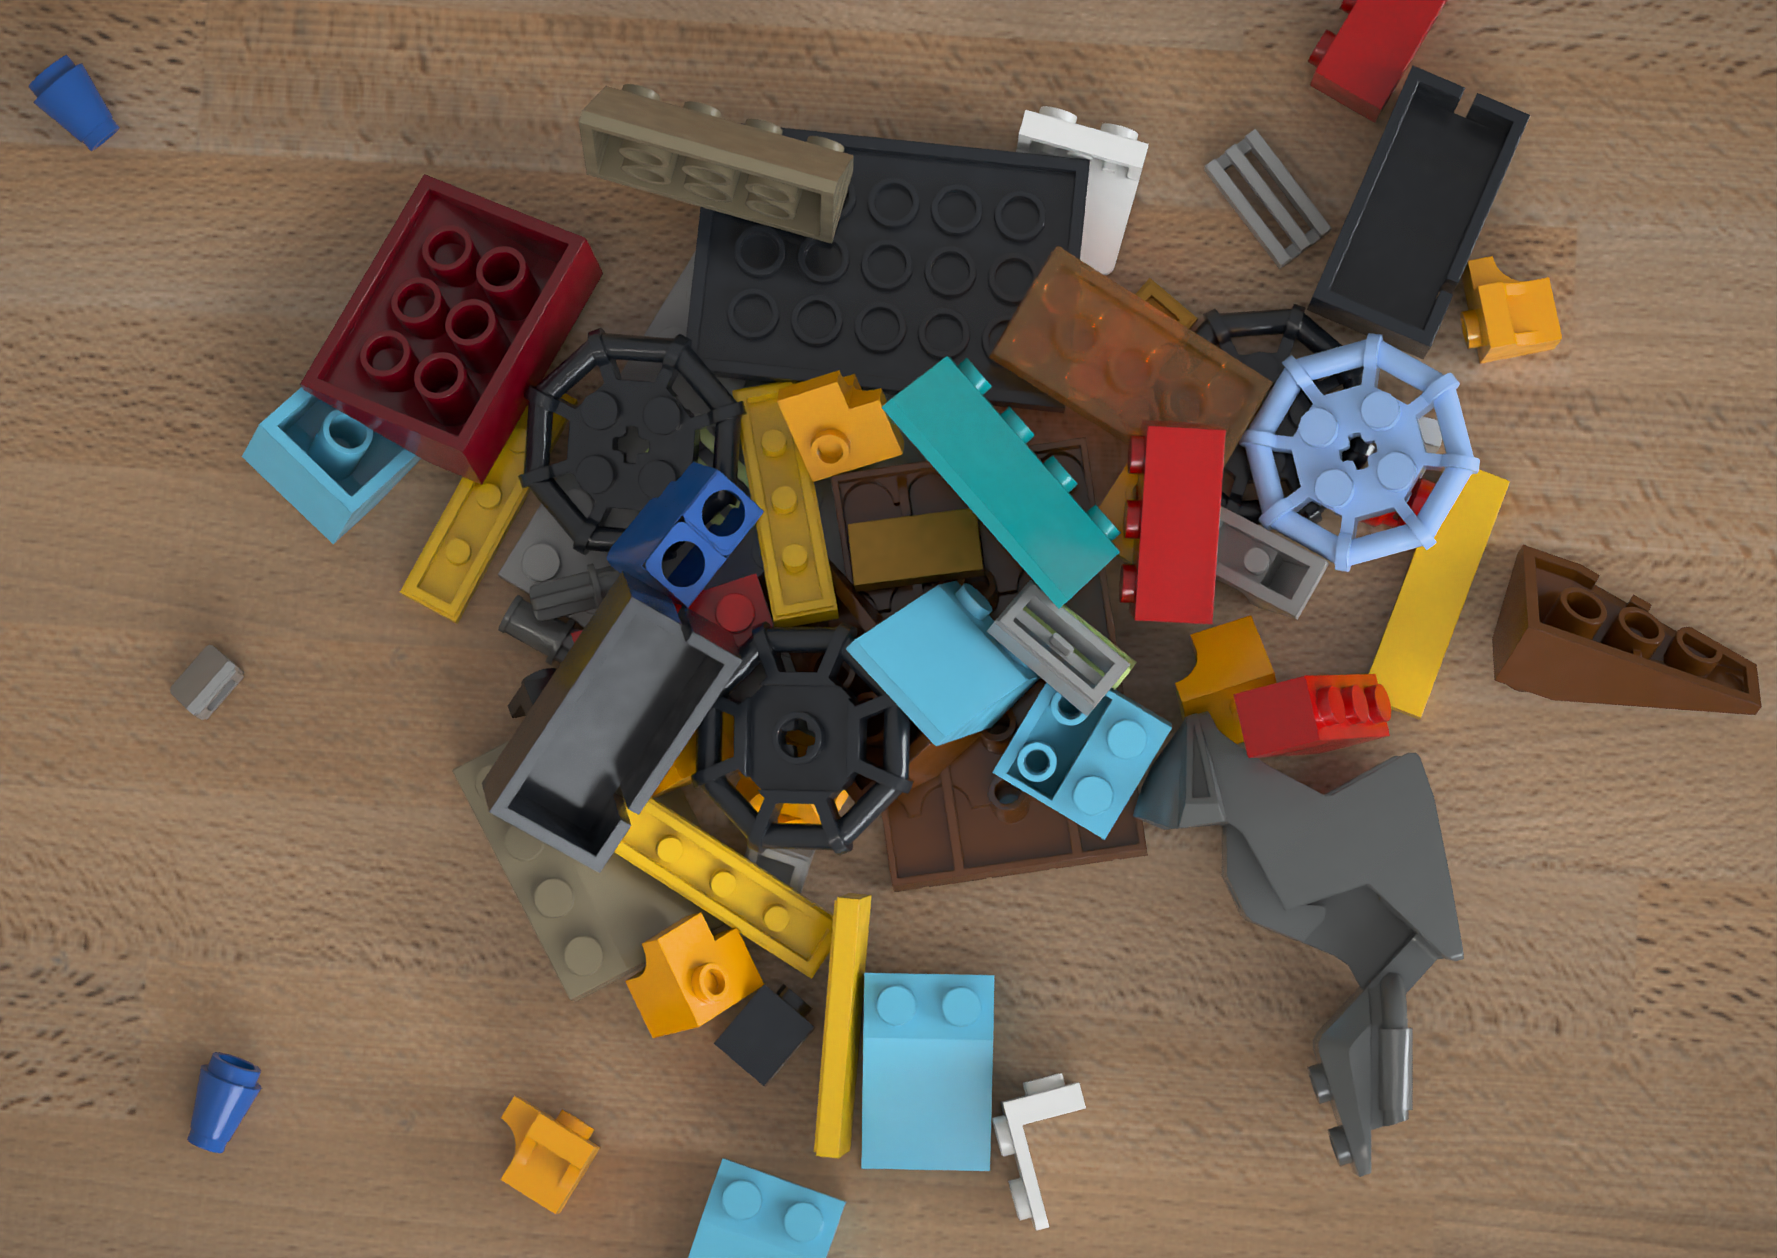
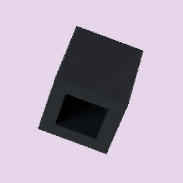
(767, 1032)

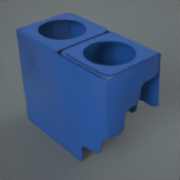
(711, 546)

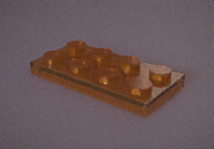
(1122, 357)

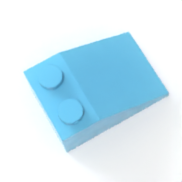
(326, 462)
(944, 663)
(927, 1071)
(764, 1217)

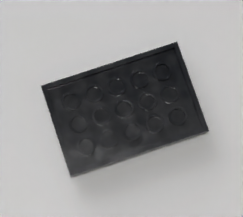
(918, 270)

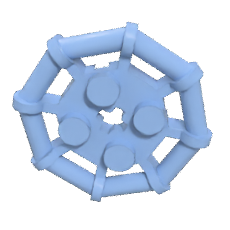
(1391, 471)

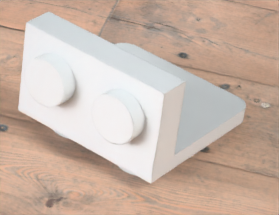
(1112, 179)
(1043, 1100)

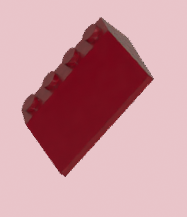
(454, 326)

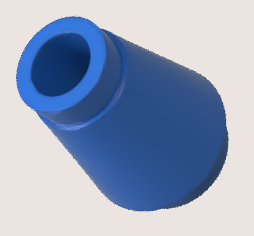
(74, 102)
(222, 1100)

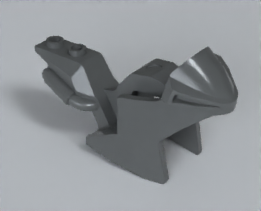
(1339, 873)

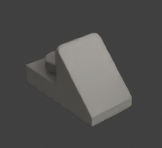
(1266, 566)

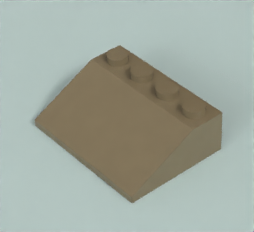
(716, 161)
(582, 917)

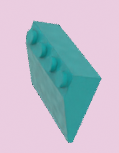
(1003, 479)

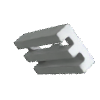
(1236, 156)
(1052, 655)

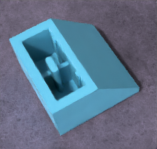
(1081, 761)

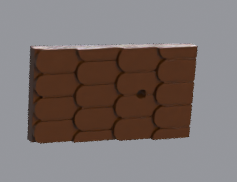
(967, 818)

